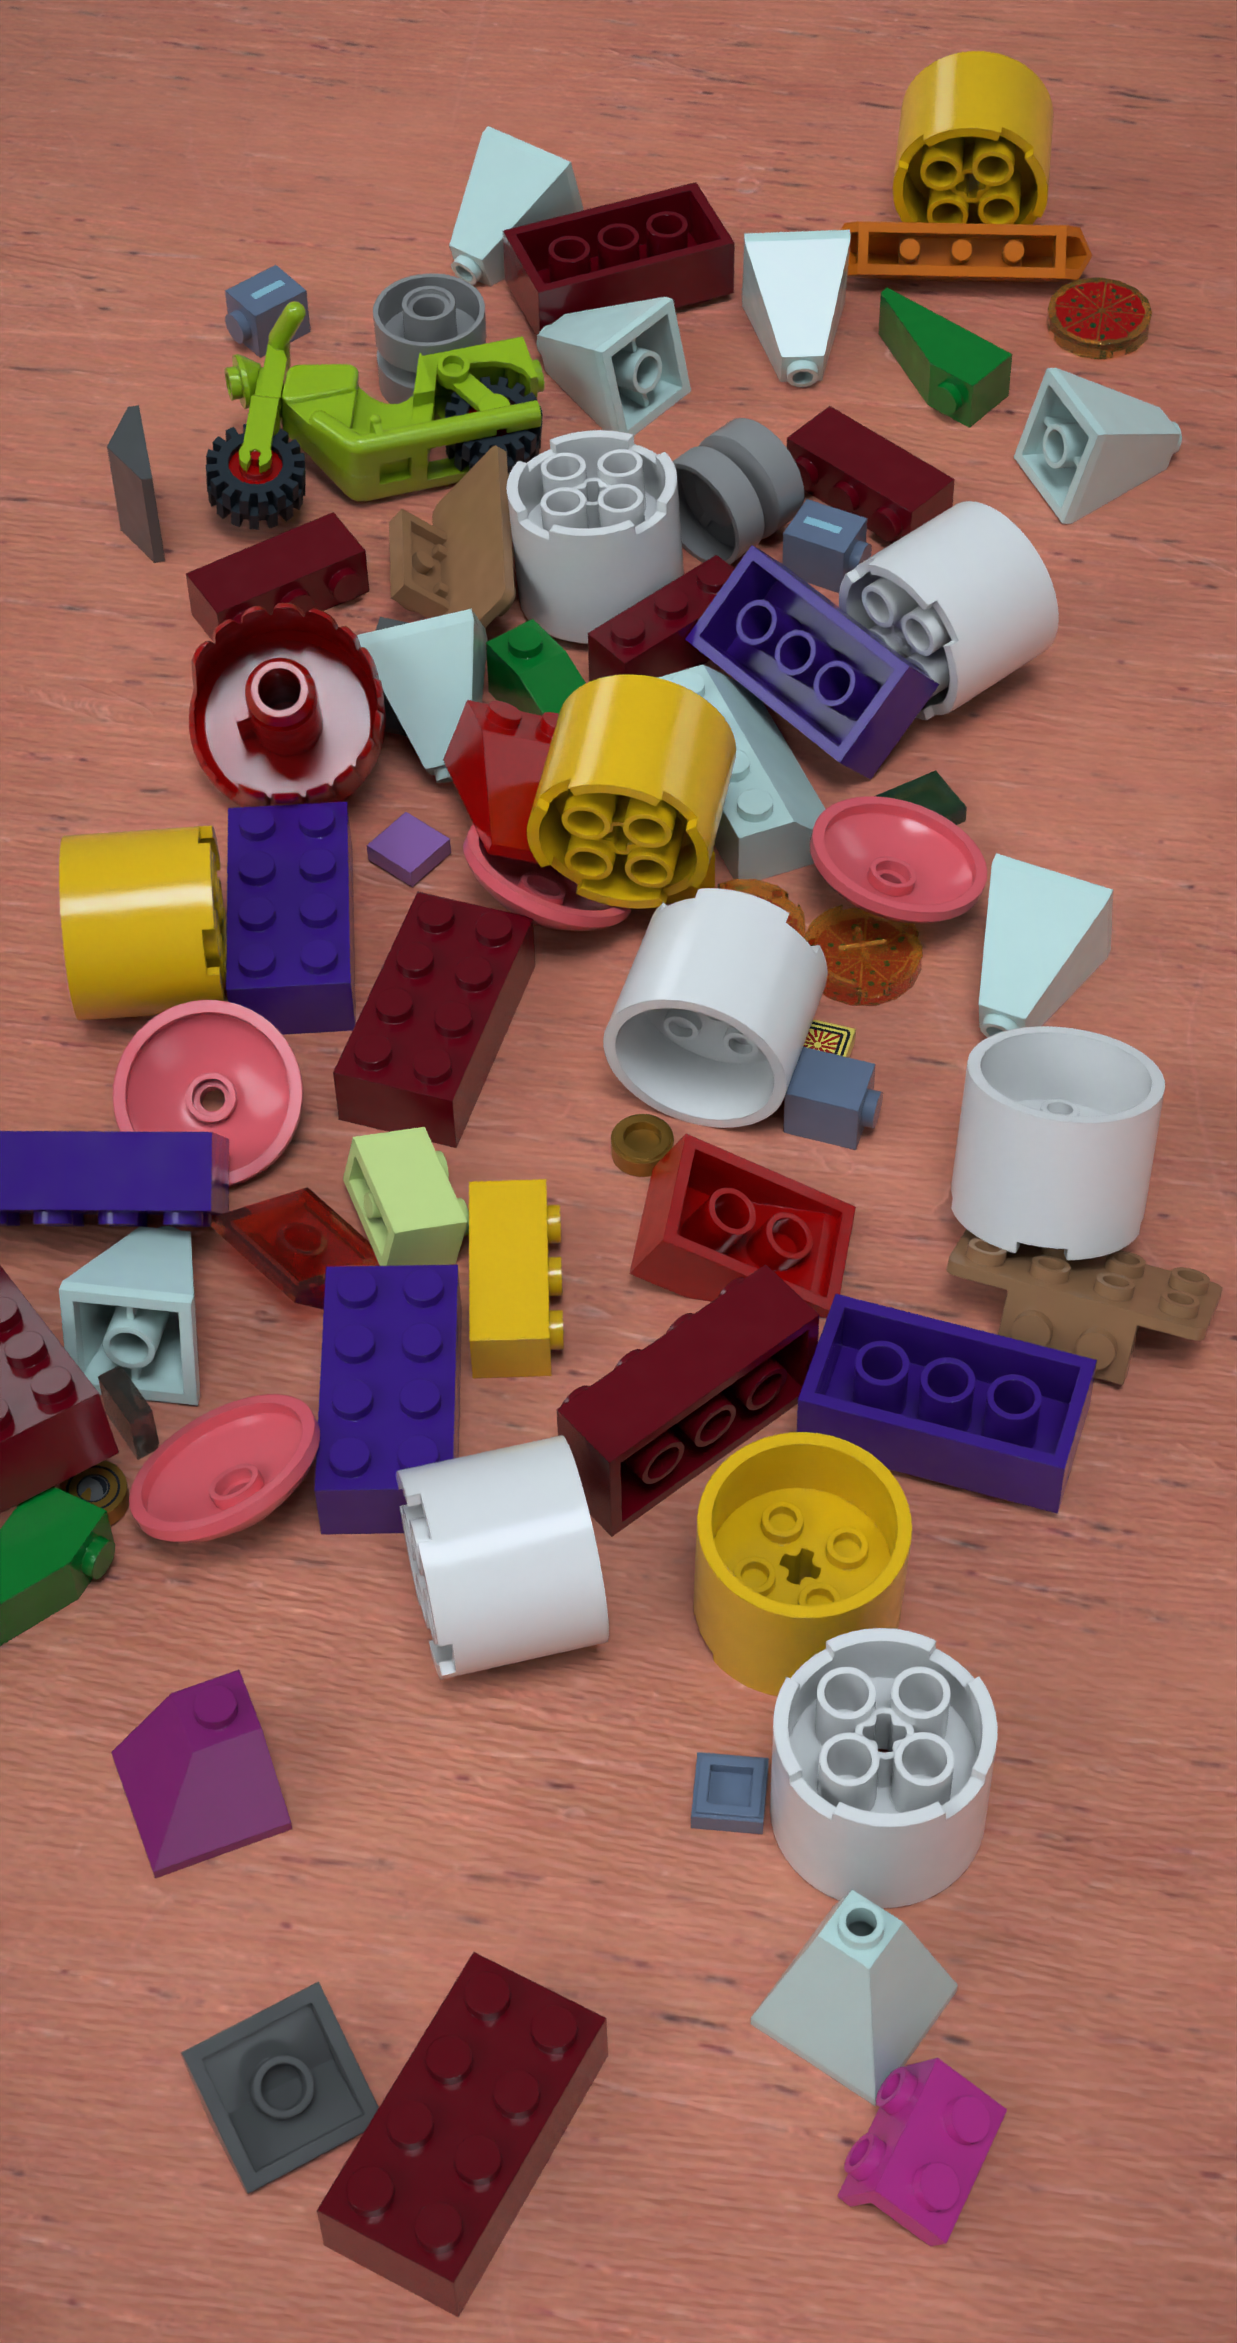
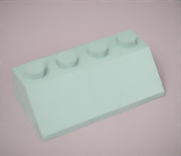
(769, 797)

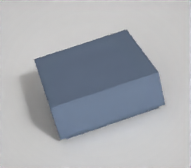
(729, 1793)

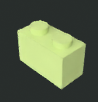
(405, 1198)

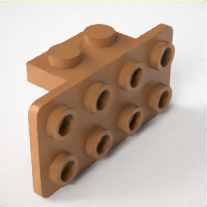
(466, 552)
(1088, 1303)

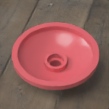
(898, 859)
(537, 891)
(204, 1050)
(225, 1469)

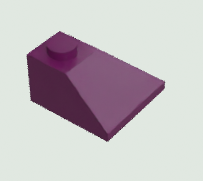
(201, 1776)

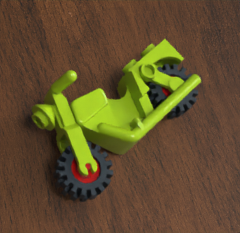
(363, 445)

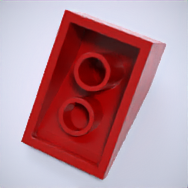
(497, 771)
(727, 1217)

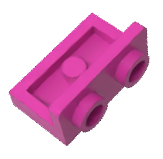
(923, 2148)

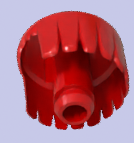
(285, 708)

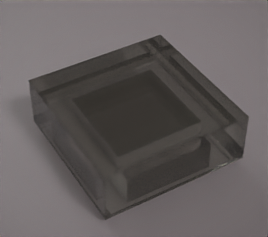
(129, 1412)

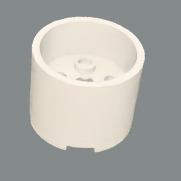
(592, 530)
(957, 601)
(715, 1009)
(1056, 1141)
(503, 1556)
(873, 1819)

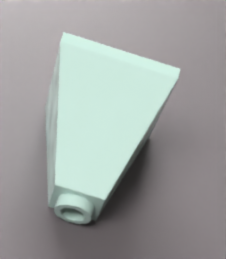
(505, 190)
(796, 298)
(618, 361)
(1091, 444)
(429, 676)
(1039, 943)
(138, 1314)
(857, 1996)

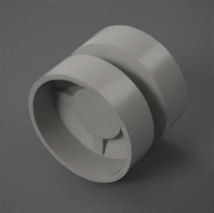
(423, 317)
(736, 490)

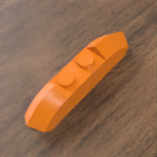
(966, 251)

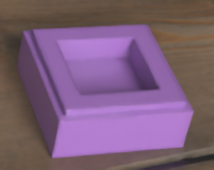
(408, 849)

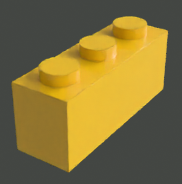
(513, 1279)

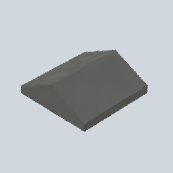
(135, 485)
(281, 2087)

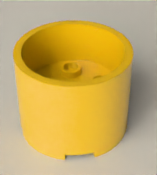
(974, 142)
(632, 790)
(142, 920)
(789, 1516)

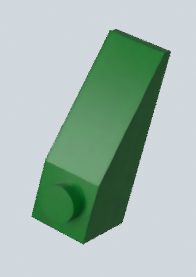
(944, 361)
(530, 670)
(49, 1557)

